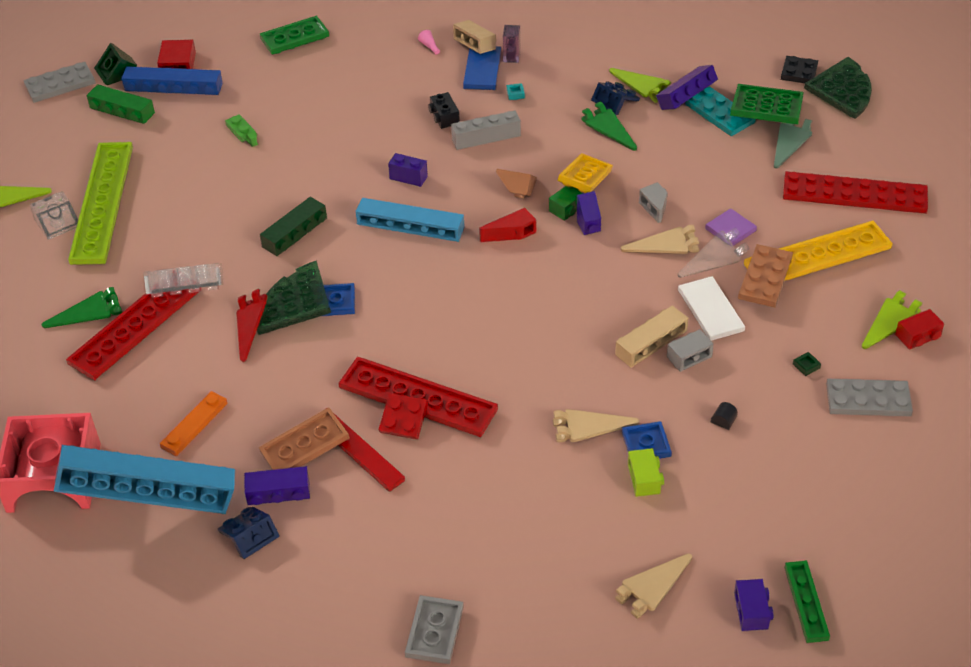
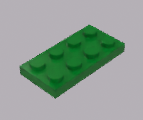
(294, 35)

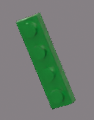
(807, 602)

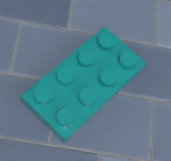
(717, 110)

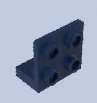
(613, 95)
(250, 531)

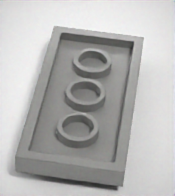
(59, 81)
(869, 397)

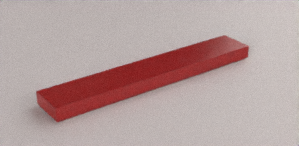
(371, 460)

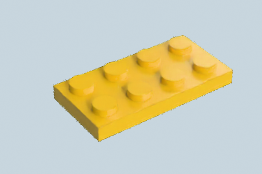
(584, 173)

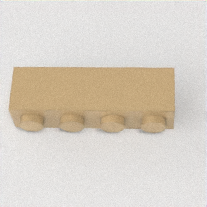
(651, 336)

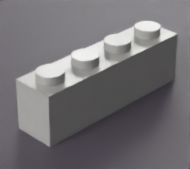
(486, 129)

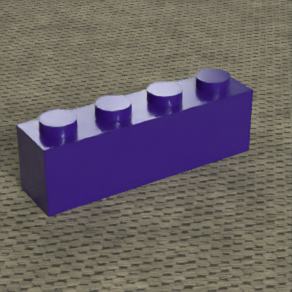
(687, 87)

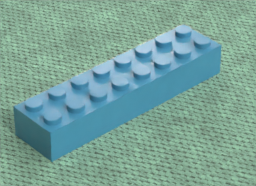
(144, 479)

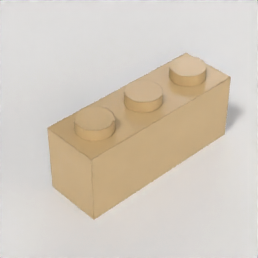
(474, 36)

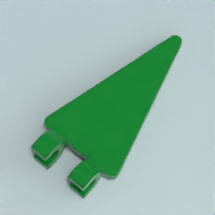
(608, 125)
(90, 309)

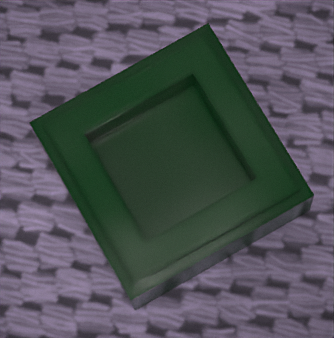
(806, 363)

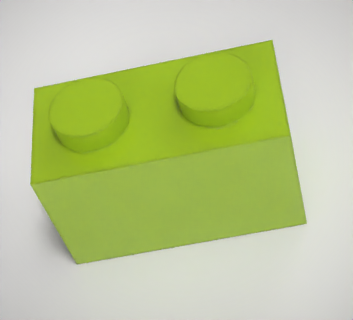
(644, 472)

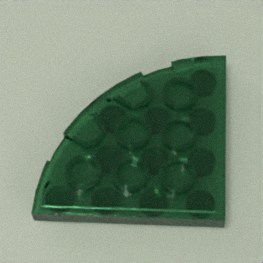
(843, 87)
(295, 299)

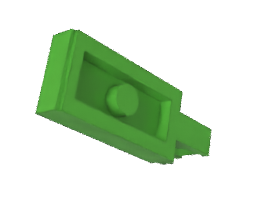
(242, 129)

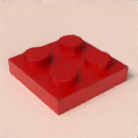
(403, 416)

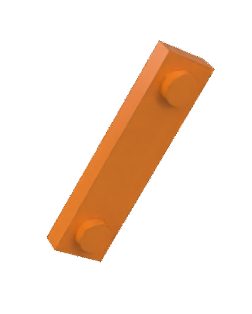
(193, 423)

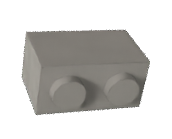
(690, 350)

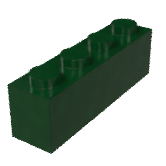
(293, 226)

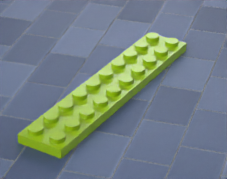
(101, 204)

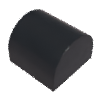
(724, 415)

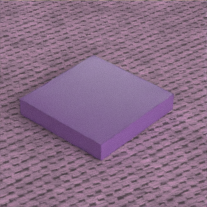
(728, 221)

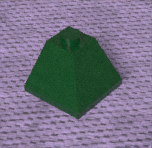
(113, 64)

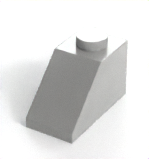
(654, 200)

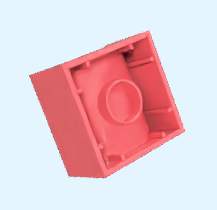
(33, 450)

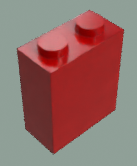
(177, 54)

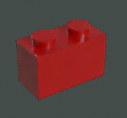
(919, 329)

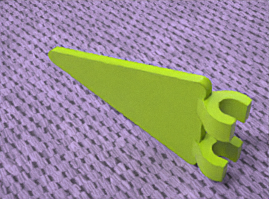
(643, 84)
(13, 194)
(888, 318)

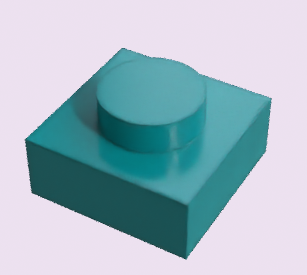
(515, 91)

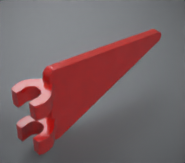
(248, 320)

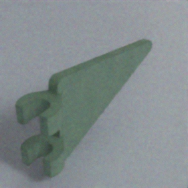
(791, 139)

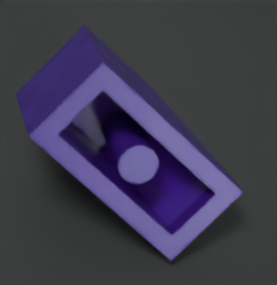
(588, 213)

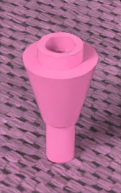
(427, 39)

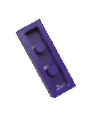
(277, 485)

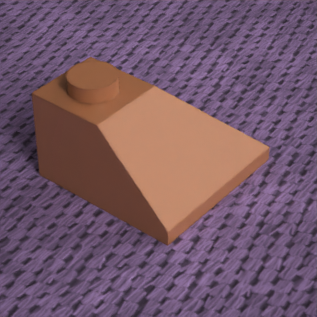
(517, 183)

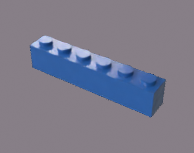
(172, 80)

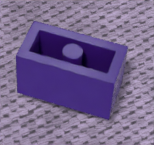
(408, 169)
(752, 604)

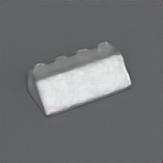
(183, 278)

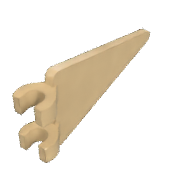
(667, 242)
(585, 424)
(652, 585)

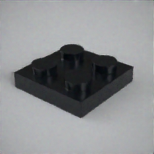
(799, 69)

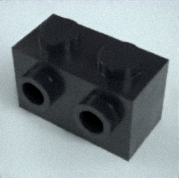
(444, 110)

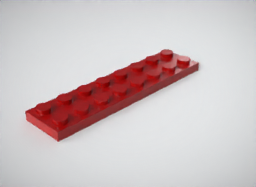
(856, 192)
(126, 332)
(444, 403)

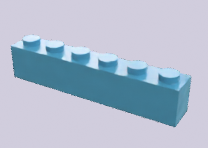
(410, 219)

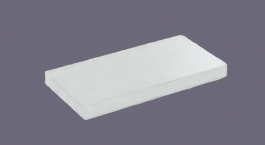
(711, 308)

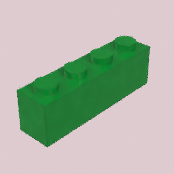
(120, 104)

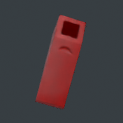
(510, 227)

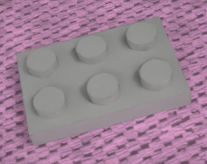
(434, 629)

